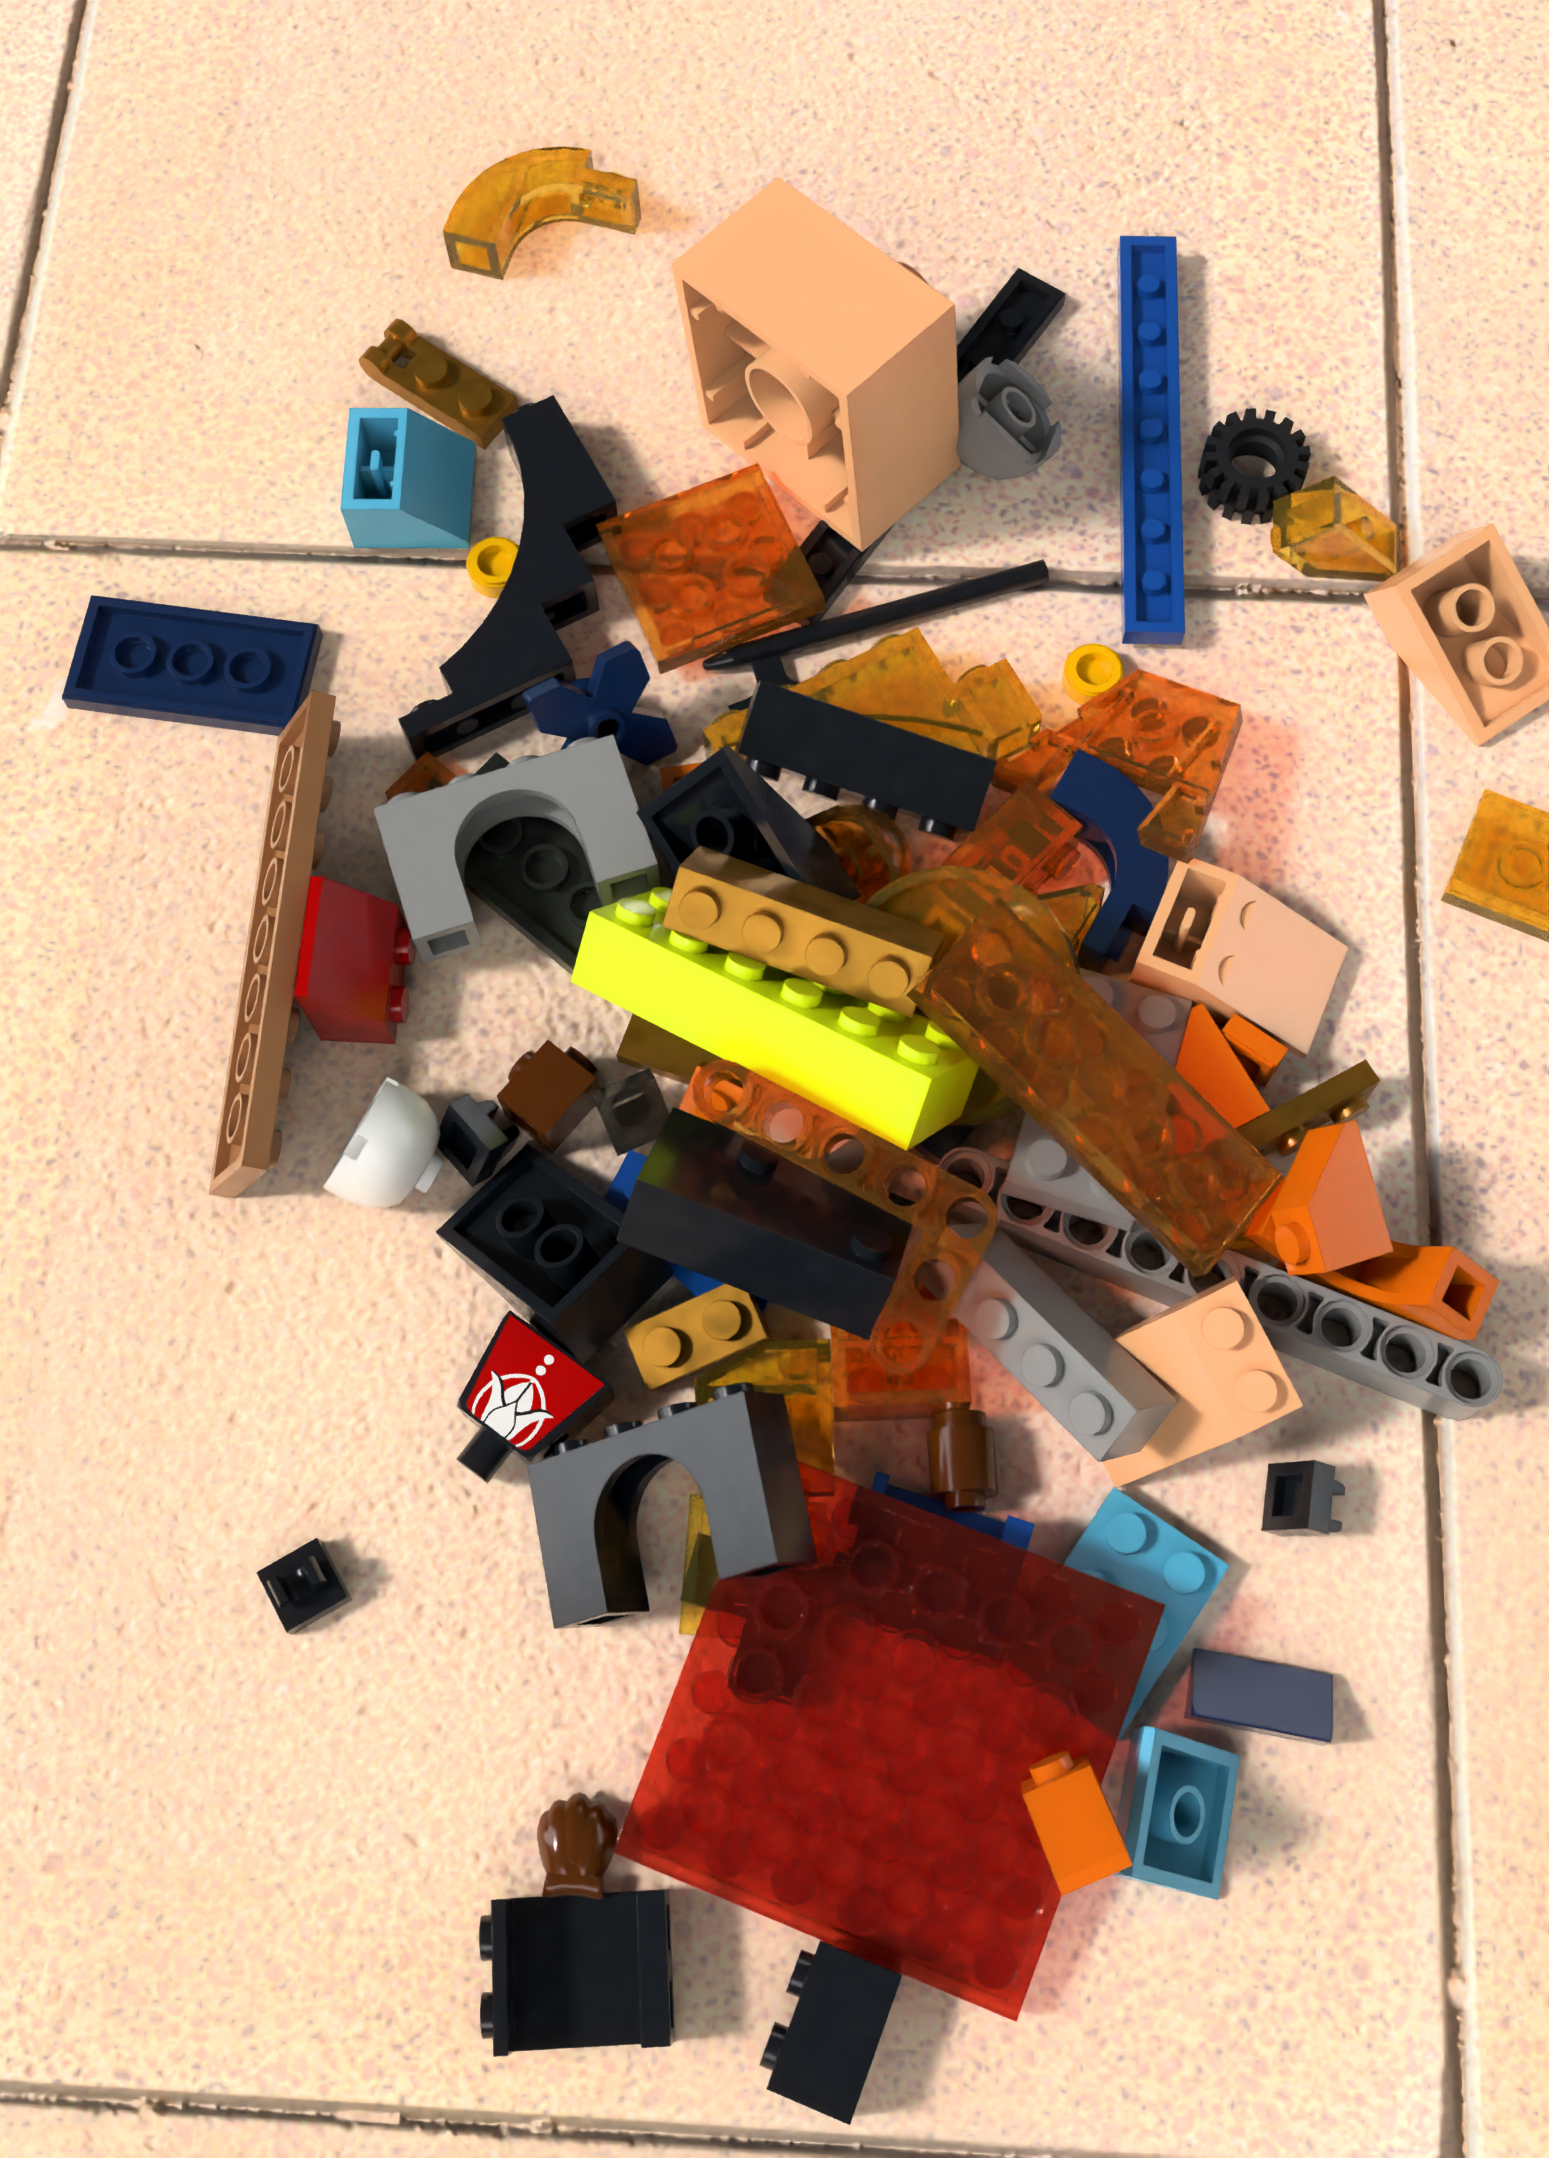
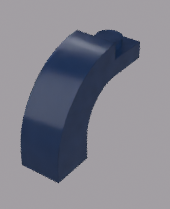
(1110, 814)

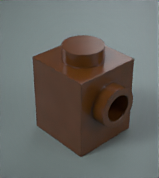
(549, 1093)

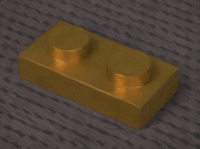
(696, 1335)

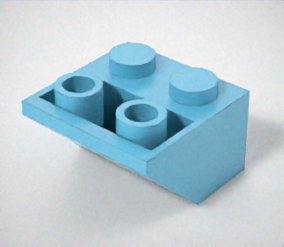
(406, 481)

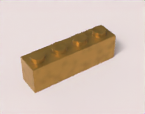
(801, 929)

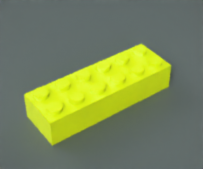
(832, 1048)

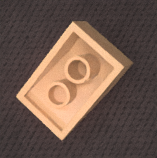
(1469, 631)
(1218, 1370)

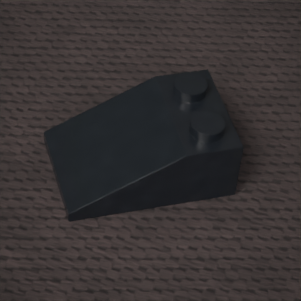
(742, 816)
(554, 1253)

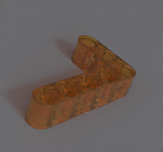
(869, 1183)

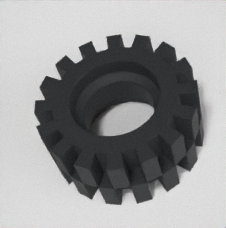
(1259, 439)

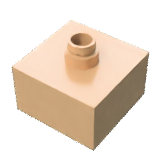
(822, 361)

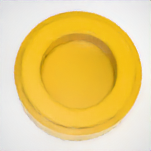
(491, 565)
(1091, 671)

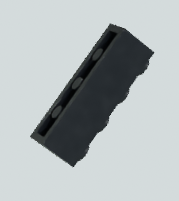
(863, 759)

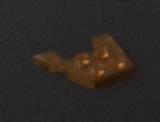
(1155, 735)

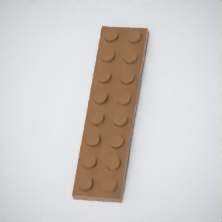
(264, 1009)

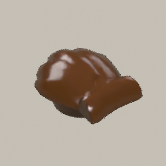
(576, 1847)

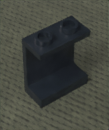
(578, 1972)

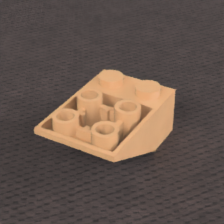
(1239, 954)

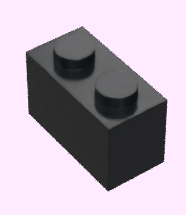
(832, 2030)

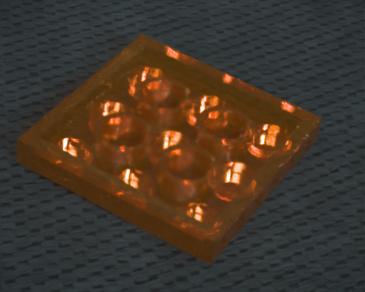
(710, 568)

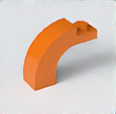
(1417, 1283)

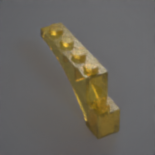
(909, 689)

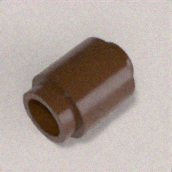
(962, 1460)

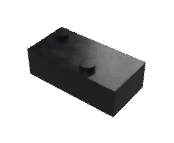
(763, 1225)

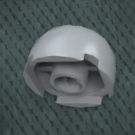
(1004, 421)

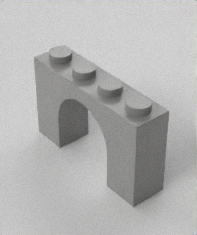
(435, 830)

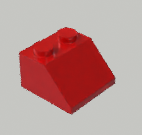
(353, 964)

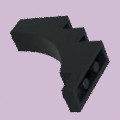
(543, 593)

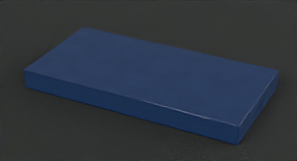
(191, 665)

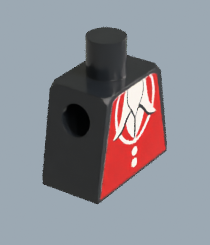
(526, 1399)

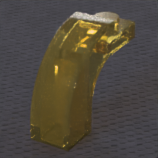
(527, 194)

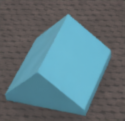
(1176, 1811)

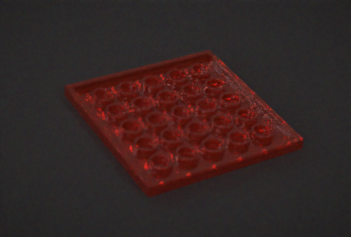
(867, 1737)

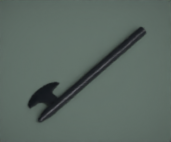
(765, 652)

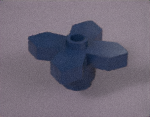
(604, 707)

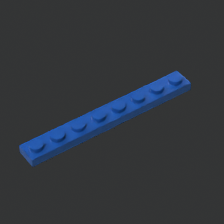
(1150, 442)

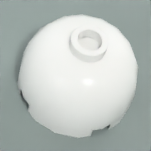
(388, 1150)

